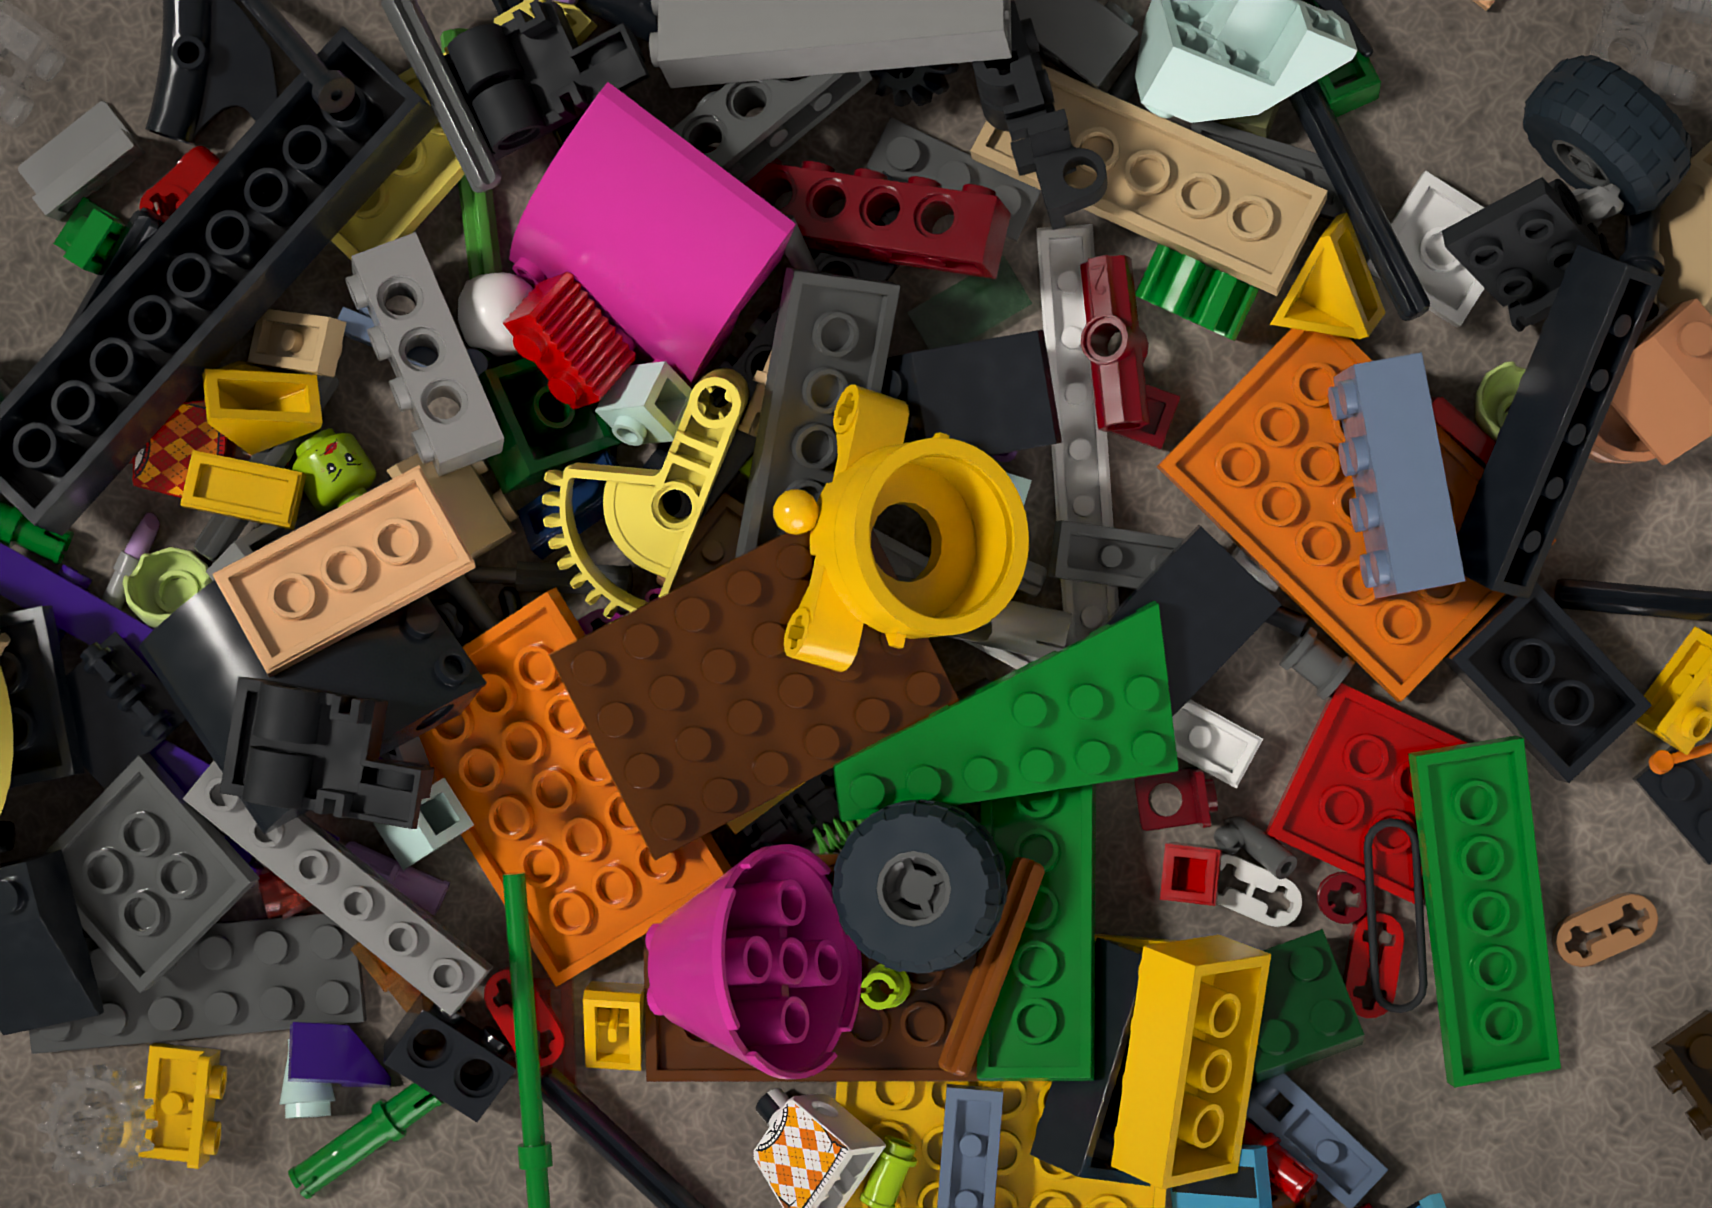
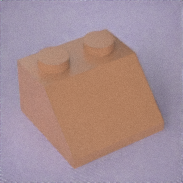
(1669, 382)

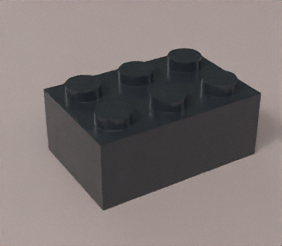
(1547, 682)

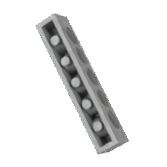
(350, 896)

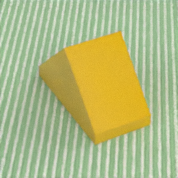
(614, 1025)

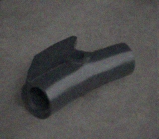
(230, 72)

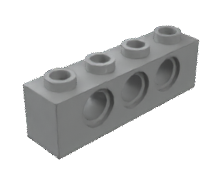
(404, 270)

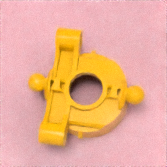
(956, 489)

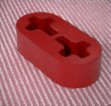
(1359, 961)
(545, 1017)

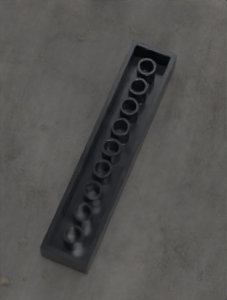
(201, 284)

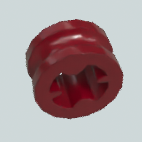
(1351, 912)

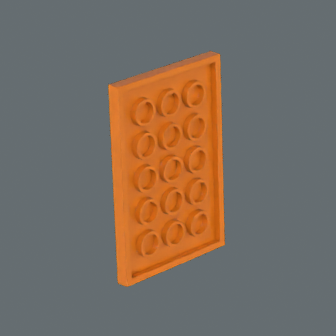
(1275, 485)
(550, 803)

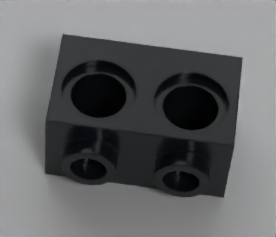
(439, 1066)

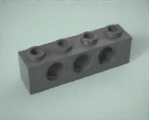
(788, 115)

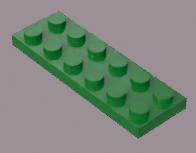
(1485, 910)
(1047, 1000)

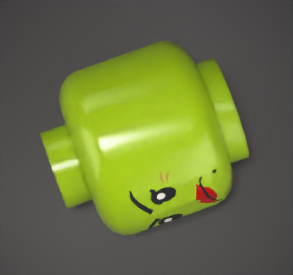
(334, 469)

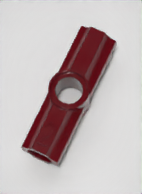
(1112, 309)

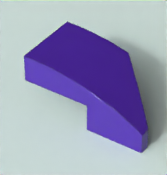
(332, 1056)

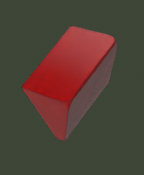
(1190, 873)

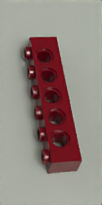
(968, 247)

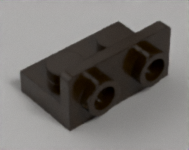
(1688, 1067)

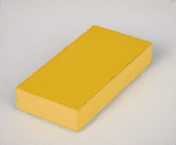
(243, 490)

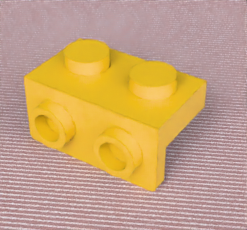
(1682, 695)
(184, 1093)

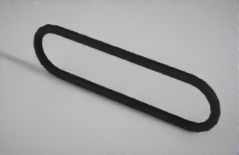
(1419, 914)

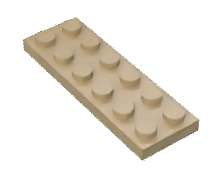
(1177, 186)

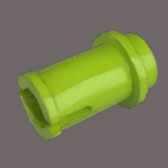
(896, 980)
(889, 1173)

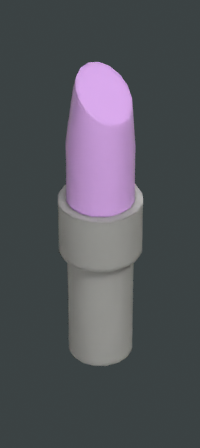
(139, 544)

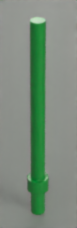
(535, 1151)

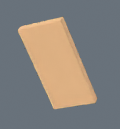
(344, 571)

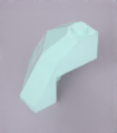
(1234, 55)

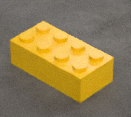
(1190, 1060)

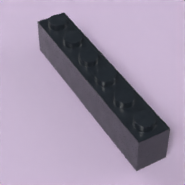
(1554, 420)

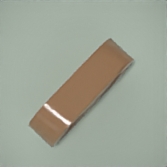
(1599, 917)

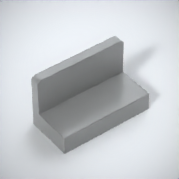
(80, 161)

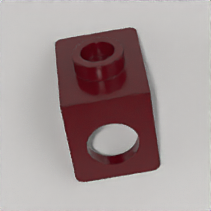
(1197, 795)

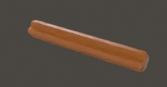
(991, 970)

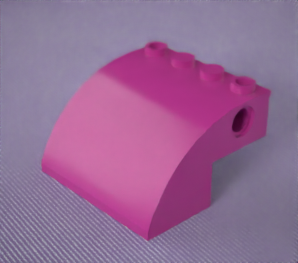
(650, 234)

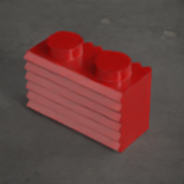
(569, 341)

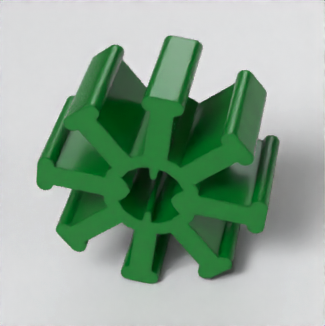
(1196, 292)

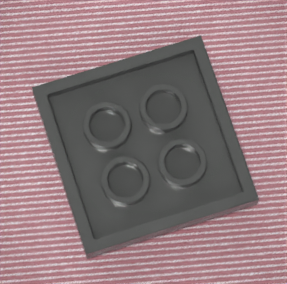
(149, 872)

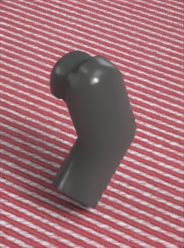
(1265, 849)

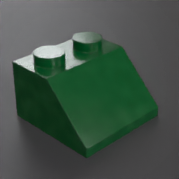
(538, 427)

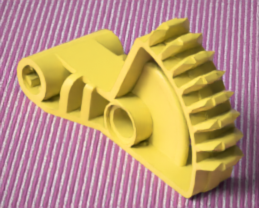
(635, 495)

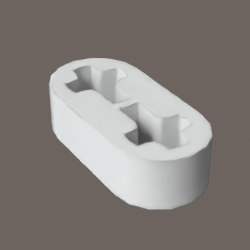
(1253, 907)

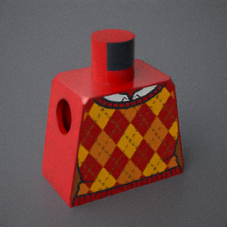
(167, 455)

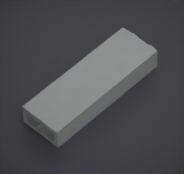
(799, 38)

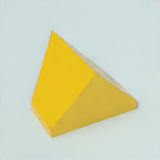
(1333, 288)
(261, 405)

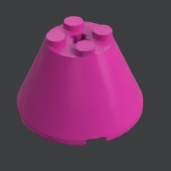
(760, 964)

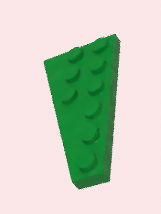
(1048, 726)

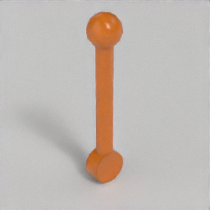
(1663, 761)

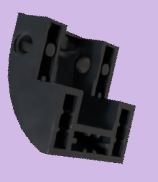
(397, 659)

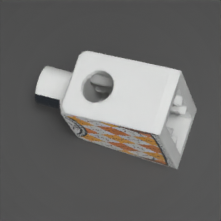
(813, 1150)

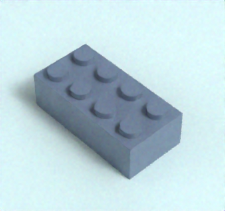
(1396, 476)

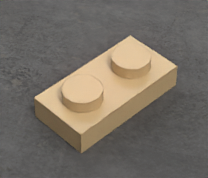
(297, 342)

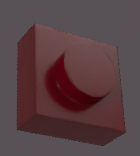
(1161, 412)

